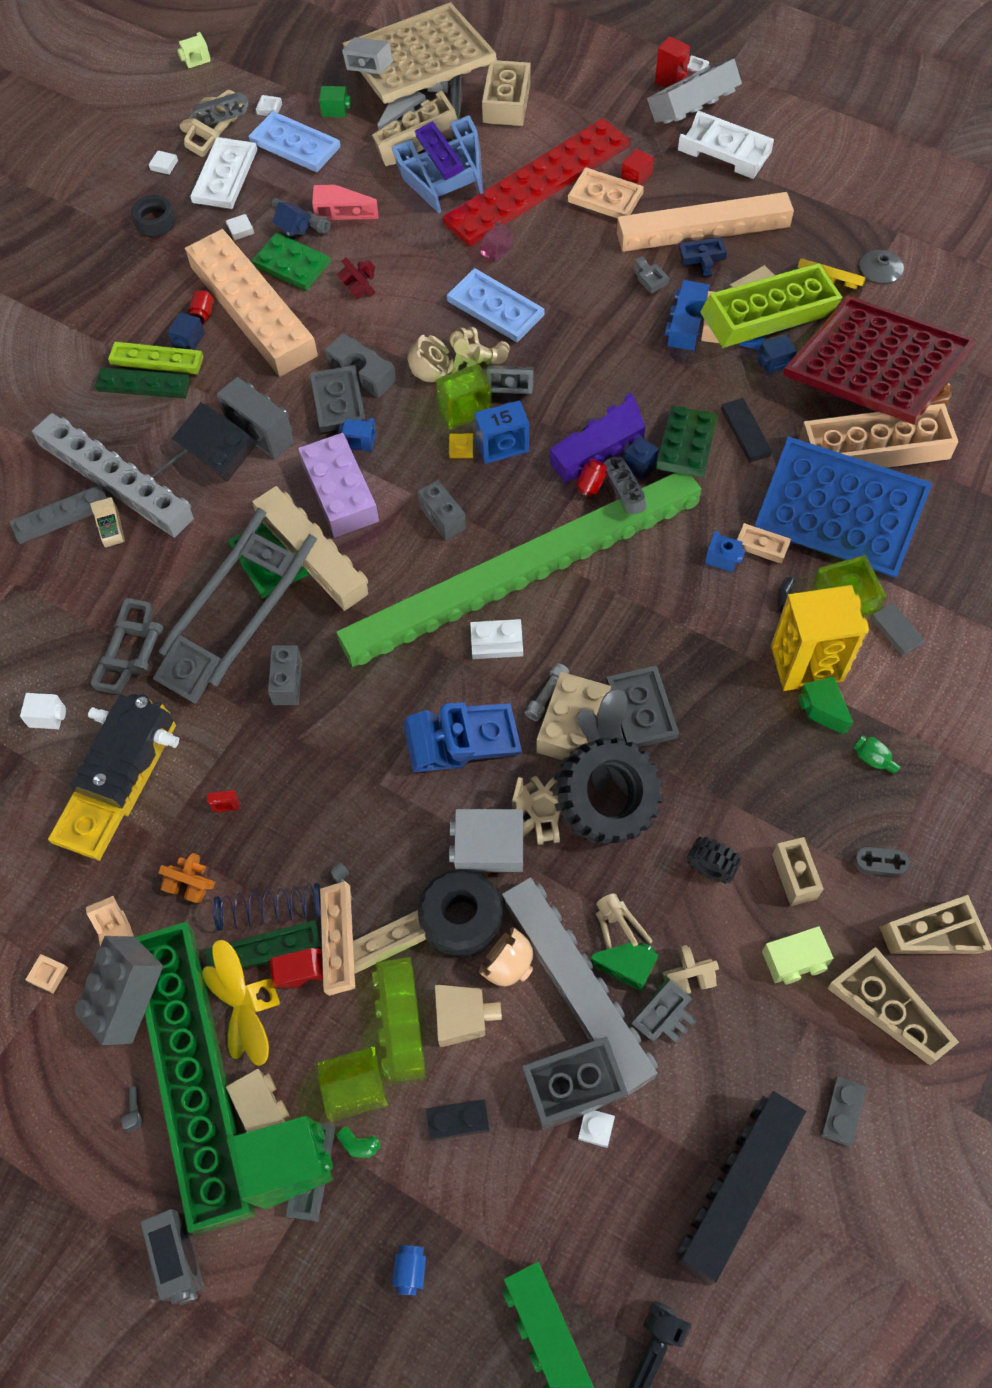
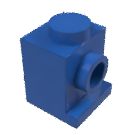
(359, 433)
(724, 552)

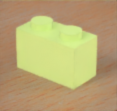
(797, 955)

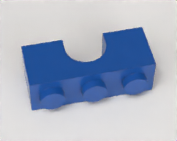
(685, 328)

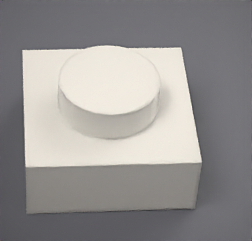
(596, 1128)

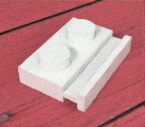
(496, 639)

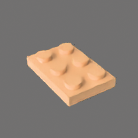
(605, 193)

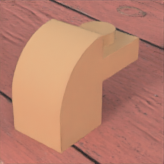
(108, 919)

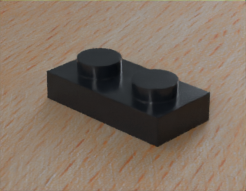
(457, 1120)

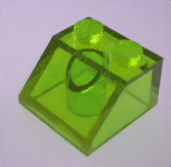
(351, 1084)

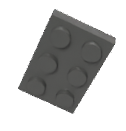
(337, 397)
(648, 710)

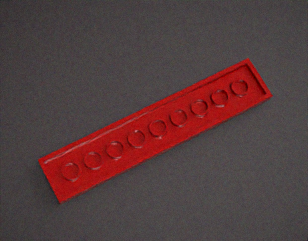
(536, 181)

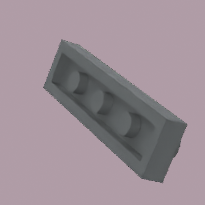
(56, 515)

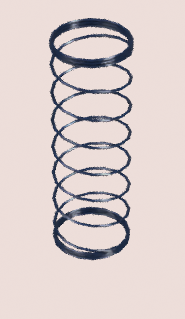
(316, 892)

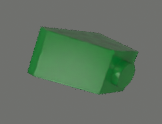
(825, 704)
(627, 963)

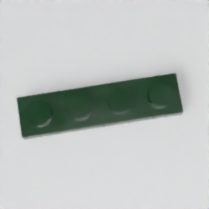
(143, 383)
(261, 948)

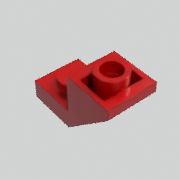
(296, 968)

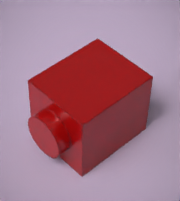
(637, 167)

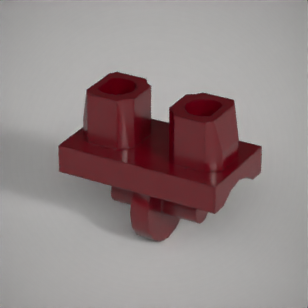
(364, 271)

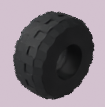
(465, 938)

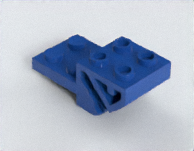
(460, 735)

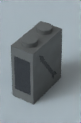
(172, 1257)

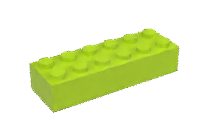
(770, 305)

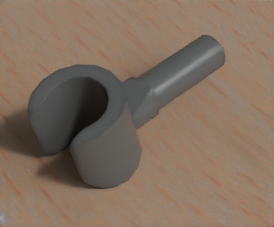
(339, 873)
(133, 1119)

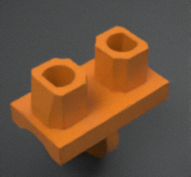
(175, 876)

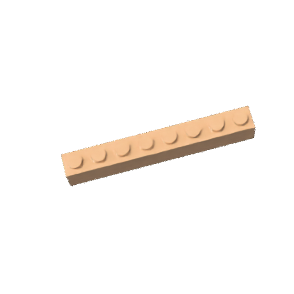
(704, 221)

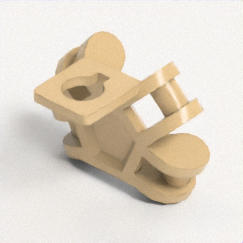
(471, 351)
(539, 807)

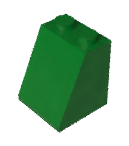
(280, 1161)

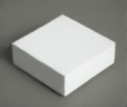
(696, 64)
(268, 104)
(163, 162)
(239, 227)

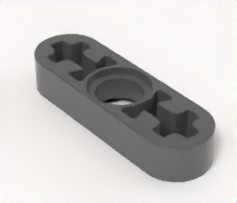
(226, 102)

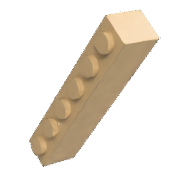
(324, 561)

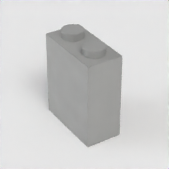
(487, 840)

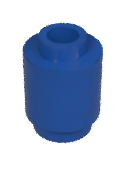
(409, 1270)

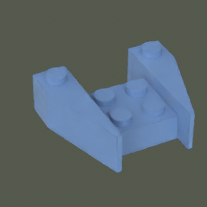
(424, 176)

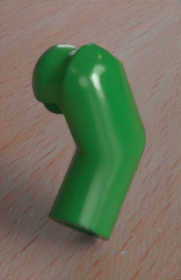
(358, 1146)

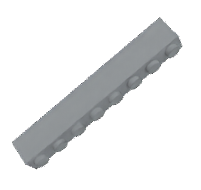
(576, 981)

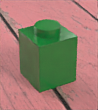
(334, 101)

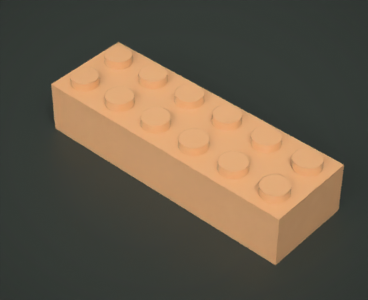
(886, 439)

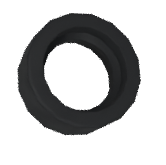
(150, 204)

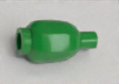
(875, 754)

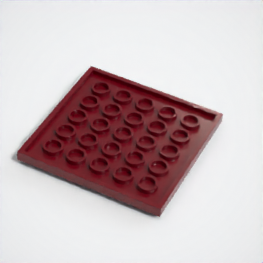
(880, 359)

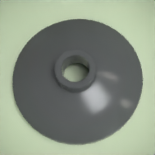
(881, 266)

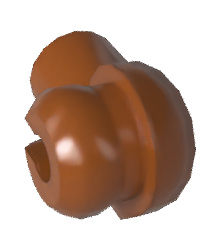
(943, 396)

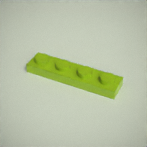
(156, 358)

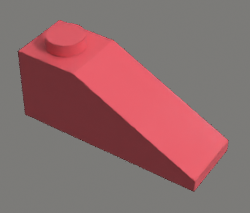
(342, 203)

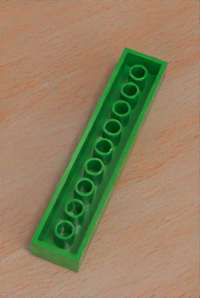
(193, 1083)

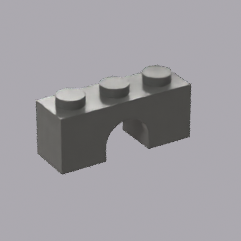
(376, 373)

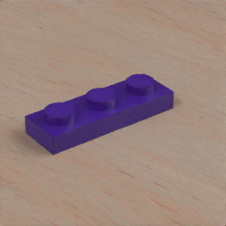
(439, 150)

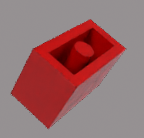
(672, 62)

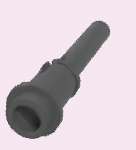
(321, 224)

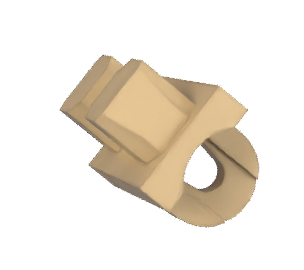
(703, 970)

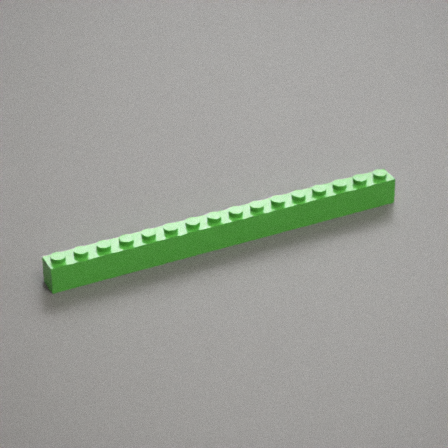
(513, 570)

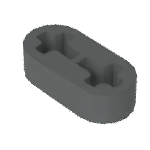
(881, 860)

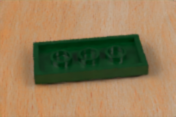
(687, 441)

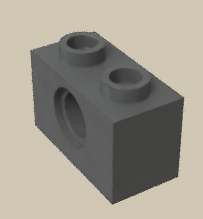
(511, 379)
(442, 510)
(285, 675)

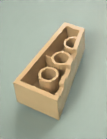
(395, 133)
(891, 1004)

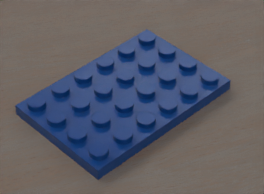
(843, 505)

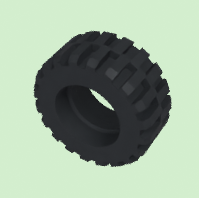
(641, 784)

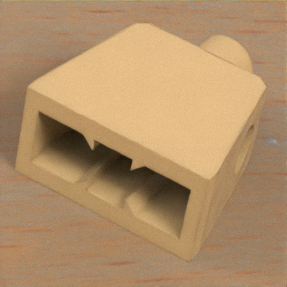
(462, 1014)

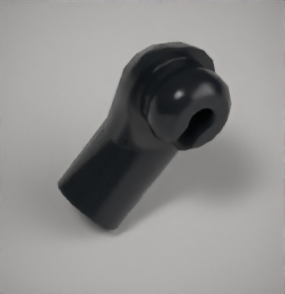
(785, 589)

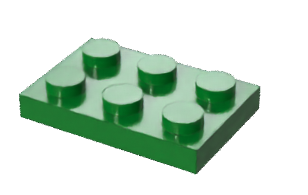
(291, 261)

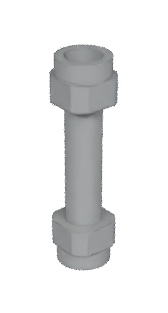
(536, 708)

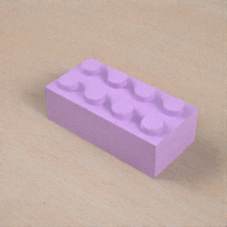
(338, 485)

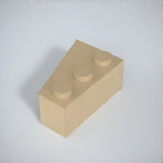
(938, 930)

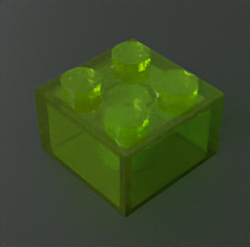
(463, 395)
(859, 575)

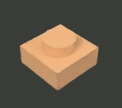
(46, 973)

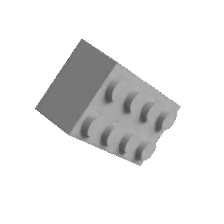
(695, 91)

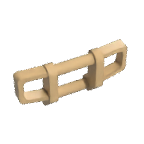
(193, 126)

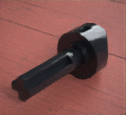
(666, 1331)

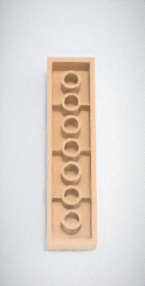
(251, 302)

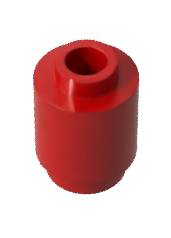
(201, 305)
(591, 477)

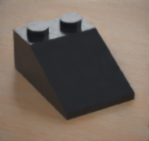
(214, 441)

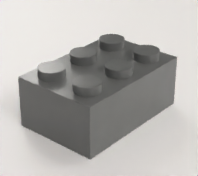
(257, 417)
(118, 990)

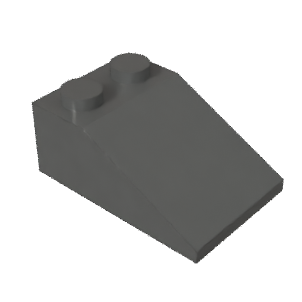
(574, 1082)

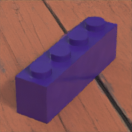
(599, 439)

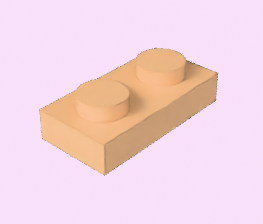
(763, 543)

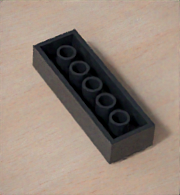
(740, 1189)

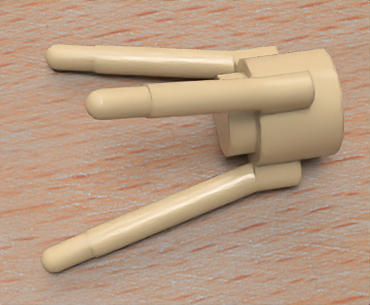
(613, 911)

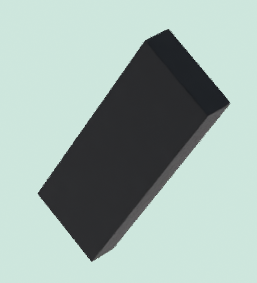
(746, 430)

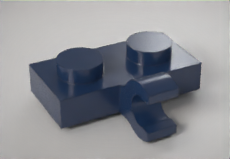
(703, 252)

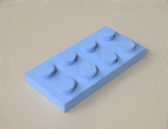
(294, 141)
(495, 305)

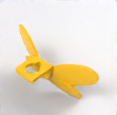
(229, 985)

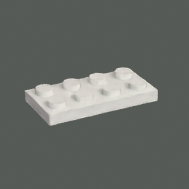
(224, 173)

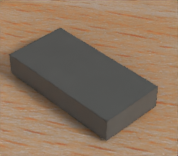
(897, 629)

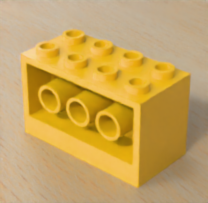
(818, 636)

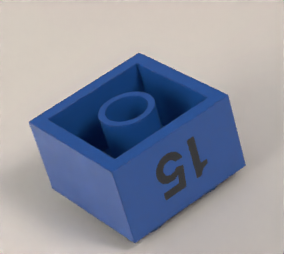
(502, 432)

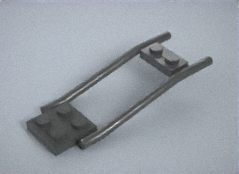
(190, 667)

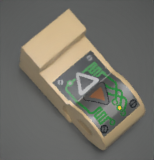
(108, 522)

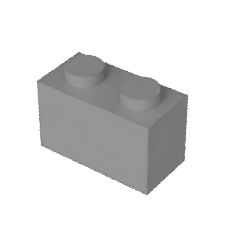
(367, 55)

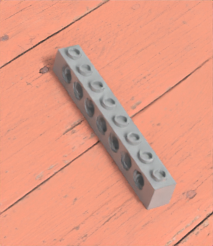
(115, 476)

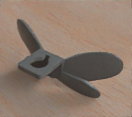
(605, 724)

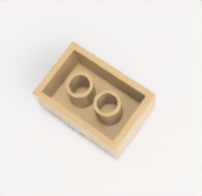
(506, 93)
(560, 726)

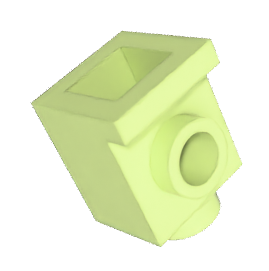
(194, 51)

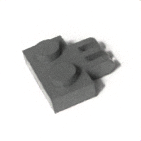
(664, 1012)

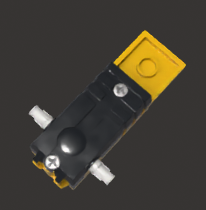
(113, 772)

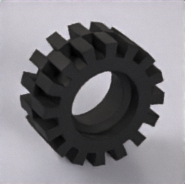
(713, 860)

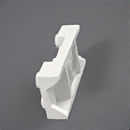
(727, 142)

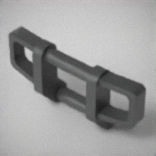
(147, 630)

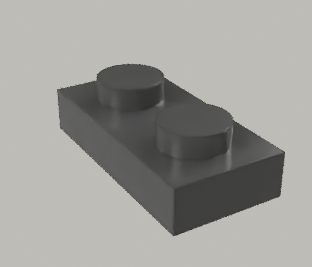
(843, 1111)

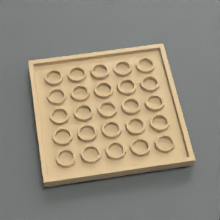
(427, 51)

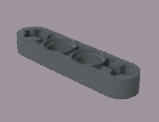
(625, 485)

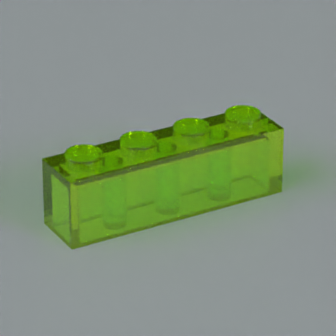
(400, 1021)

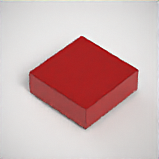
(223, 801)

